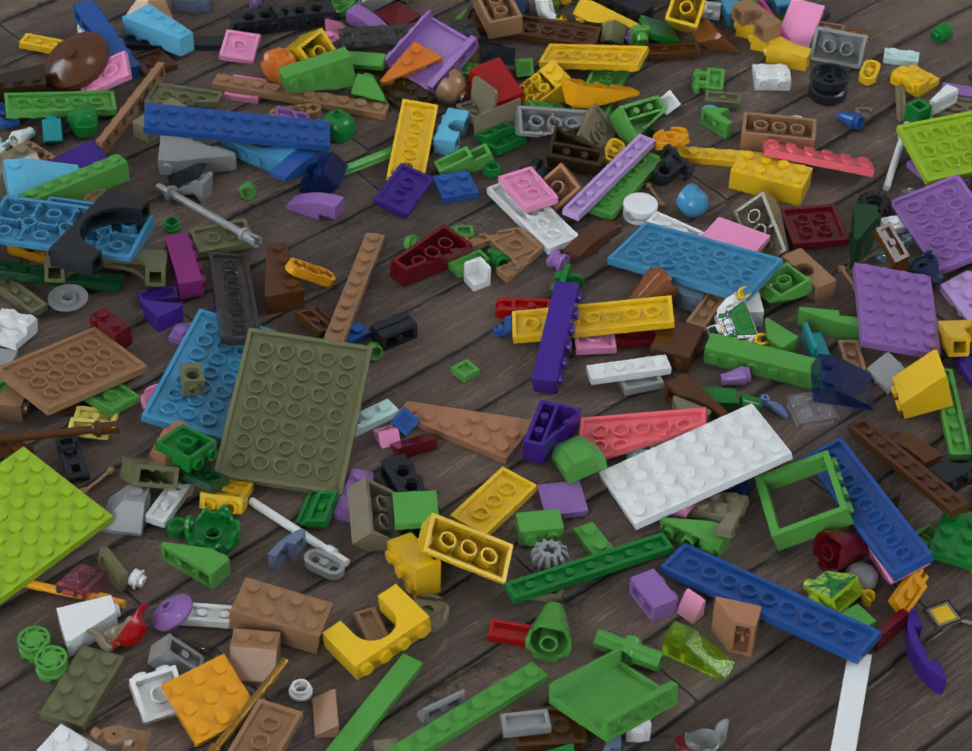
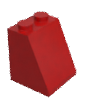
(499, 77)

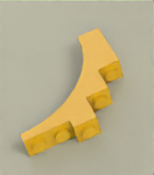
(777, 50)

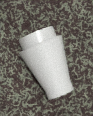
(19, 136)

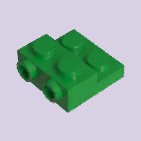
(187, 448)

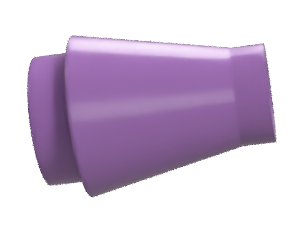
(738, 376)

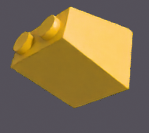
(685, 14)
(311, 45)
(922, 387)

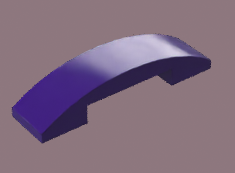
(929, 672)

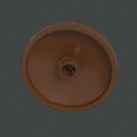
(77, 61)

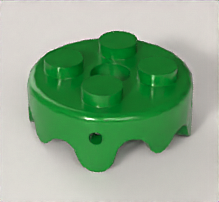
(213, 522)

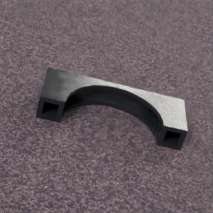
(110, 208)

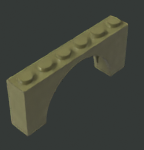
(148, 264)

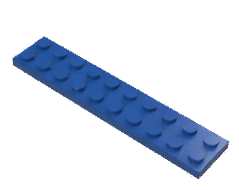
(236, 127)
(875, 515)
(778, 604)

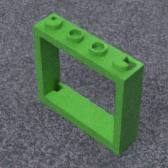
(807, 528)

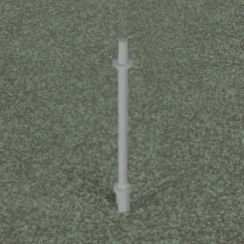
(244, 234)

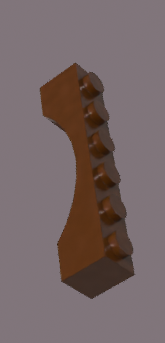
(689, 390)

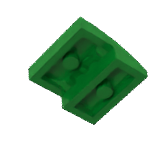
(501, 138)

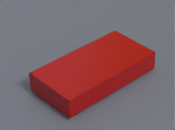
(508, 632)

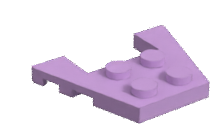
(959, 294)

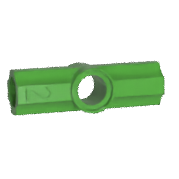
(631, 650)

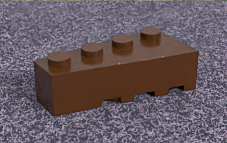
(282, 289)

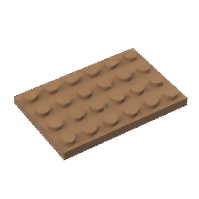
(71, 370)

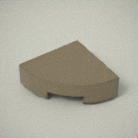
(865, 111)

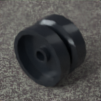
(828, 83)

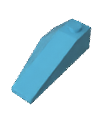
(26, 173)

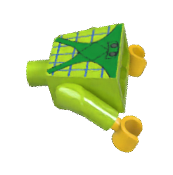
(838, 590)

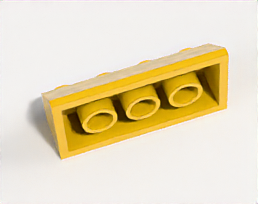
(465, 547)

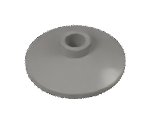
(68, 297)

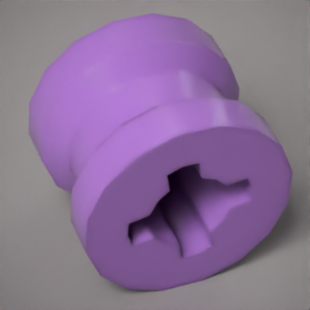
(558, 260)

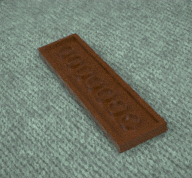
(547, 30)

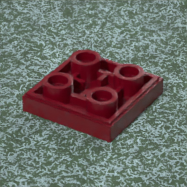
(397, 14)

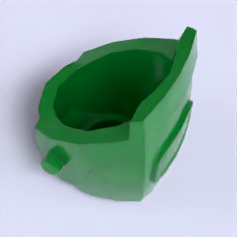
(83, 121)

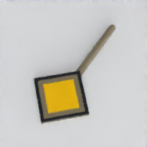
(944, 615)

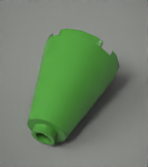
(550, 634)

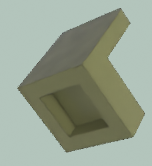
(613, 31)

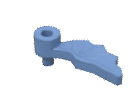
(775, 406)

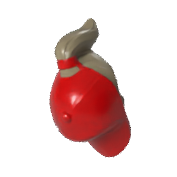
(123, 634)

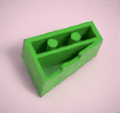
(636, 117)

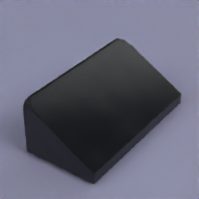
(186, 175)

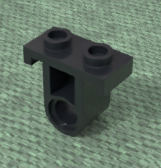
(491, 51)
(672, 166)

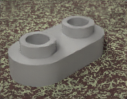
(324, 564)

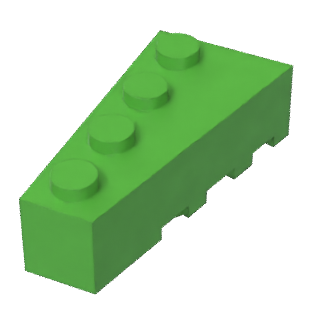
(319, 72)

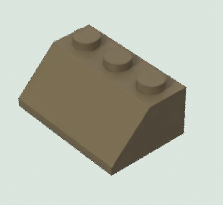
(371, 515)

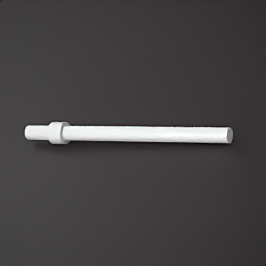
(894, 163)
(313, 541)

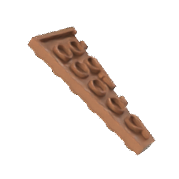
(481, 432)

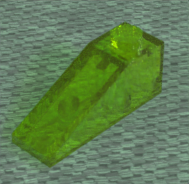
(693, 649)

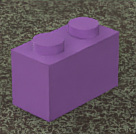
(653, 595)

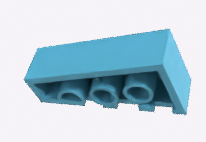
(159, 30)

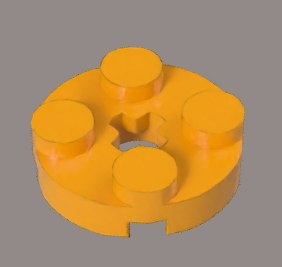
(676, 138)

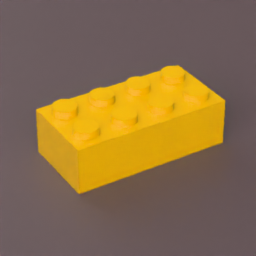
(776, 177)

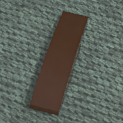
(592, 238)

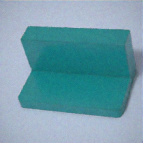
(813, 342)

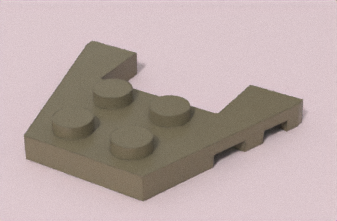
(721, 508)

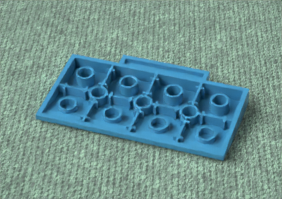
(42, 222)

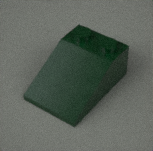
(864, 221)

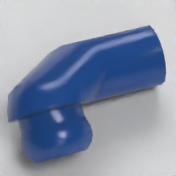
(503, 330)

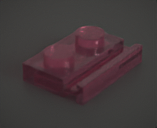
(81, 581)

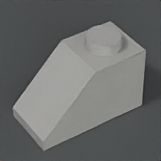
(174, 652)

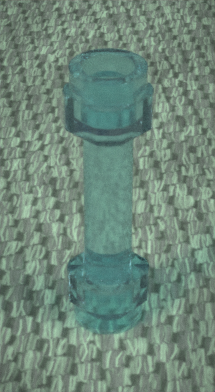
(907, 239)

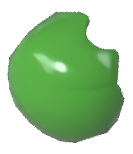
(342, 6)

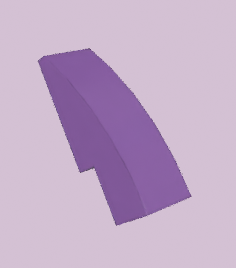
(361, 16)
(317, 205)

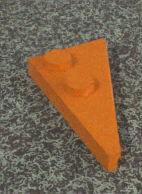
(414, 59)

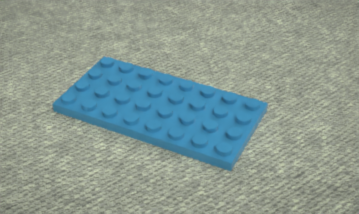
(695, 260)
(220, 369)

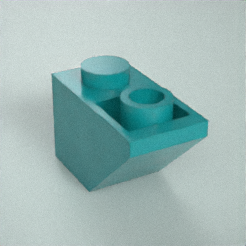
(52, 130)

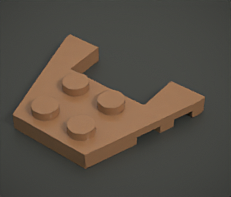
(513, 242)

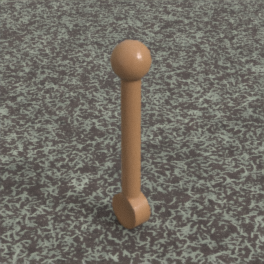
(661, 204)
(841, 268)
(110, 471)

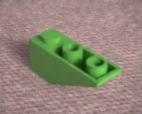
(695, 533)

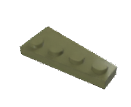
(187, 95)

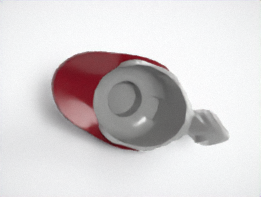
(703, 738)

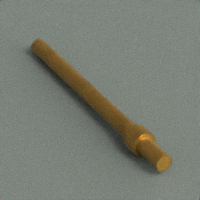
(245, 711)

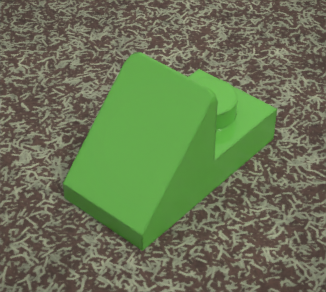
(717, 120)

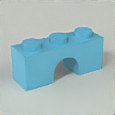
(448, 133)

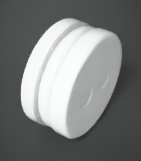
(639, 208)

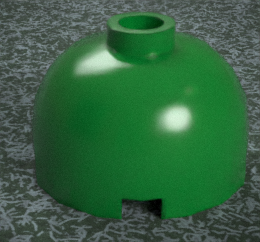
(341, 125)

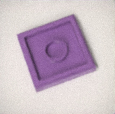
(563, 497)

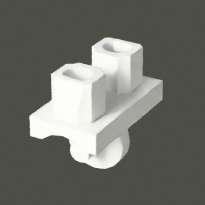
(712, 10)

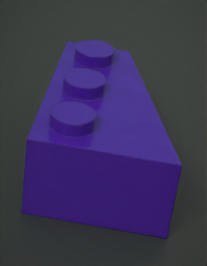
(549, 427)

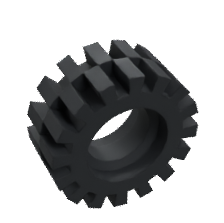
(882, 201)

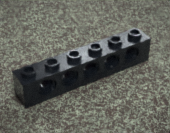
(295, 18)
(401, 477)

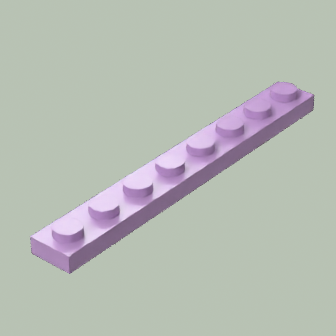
(608, 177)

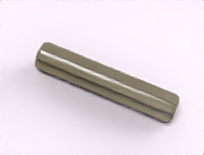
(900, 98)

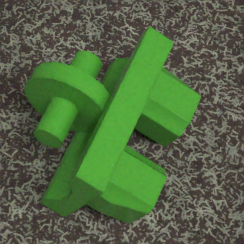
(639, 35)

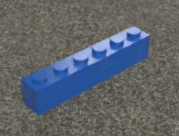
(91, 19)

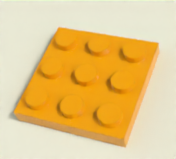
(207, 699)

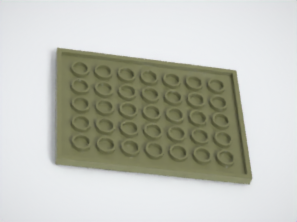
(294, 412)

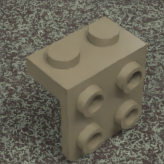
(482, 98)

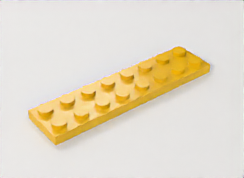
(600, 318)

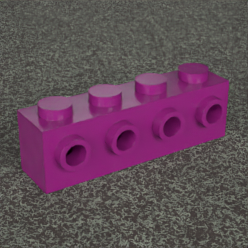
(184, 265)

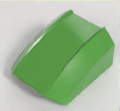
(786, 285)
(578, 458)

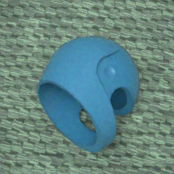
(692, 201)

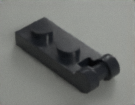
(71, 458)

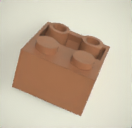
(736, 625)

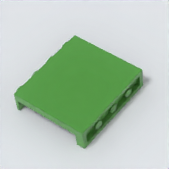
(610, 696)

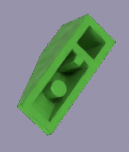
(198, 562)

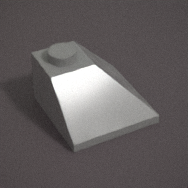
(128, 510)

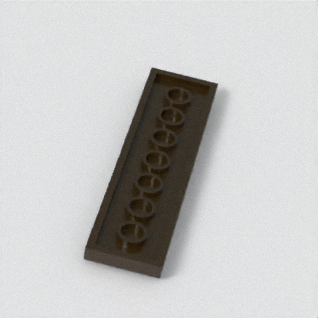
(400, 89)

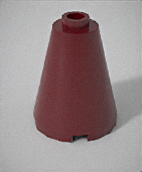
(838, 549)

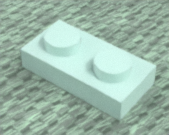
(900, 57)

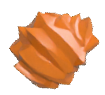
(276, 59)

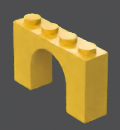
(955, 337)
(364, 656)

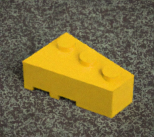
(417, 570)

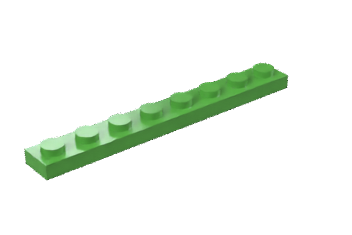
(474, 710)

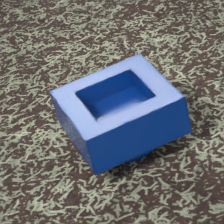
(405, 421)

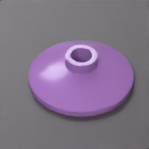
(172, 612)

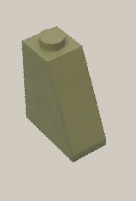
(149, 473)

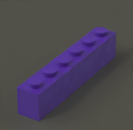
(556, 337)

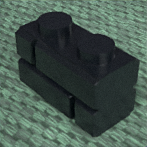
(394, 330)

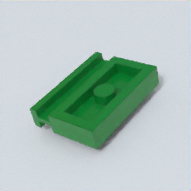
(318, 509)

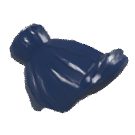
(927, 265)

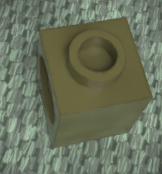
(192, 379)

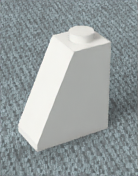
(79, 617)

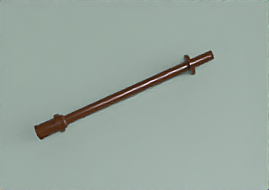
(97, 429)

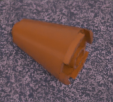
(654, 284)

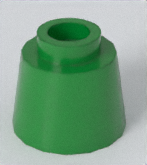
(941, 32)
(745, 400)

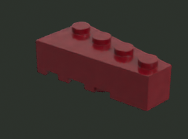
(429, 256)

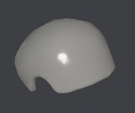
(866, 574)

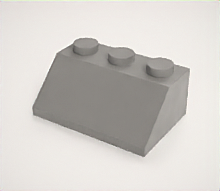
(838, 47)

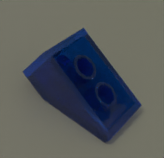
(840, 383)

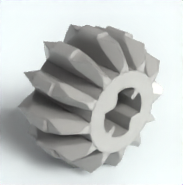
(549, 554)

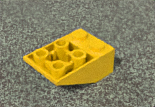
(545, 84)

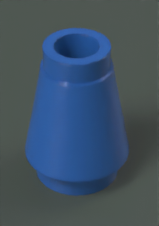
(851, 119)

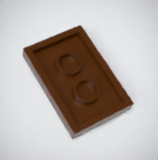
(563, 732)

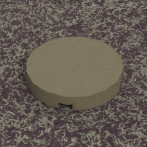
(435, 608)

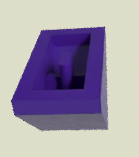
(162, 314)

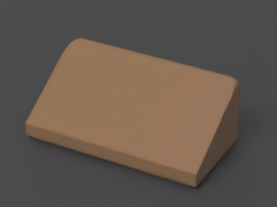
(325, 715)

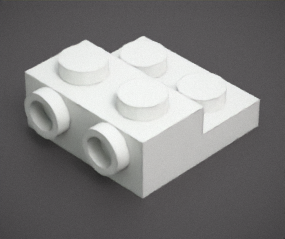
(771, 77)
(16, 328)
(148, 694)

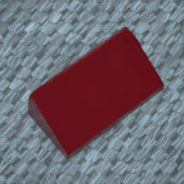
(415, 445)

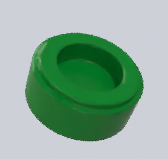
(176, 527)

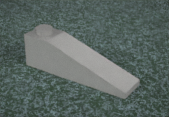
(541, 121)
(181, 152)

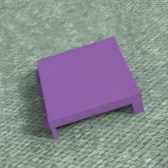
(441, 39)

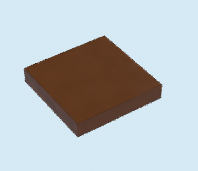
(149, 59)

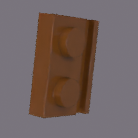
(314, 320)

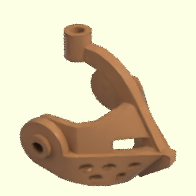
(120, 734)

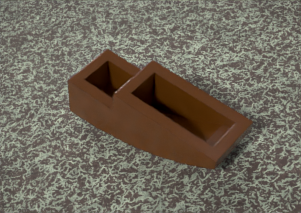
(917, 448)

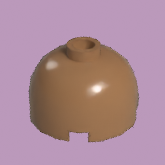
(452, 88)

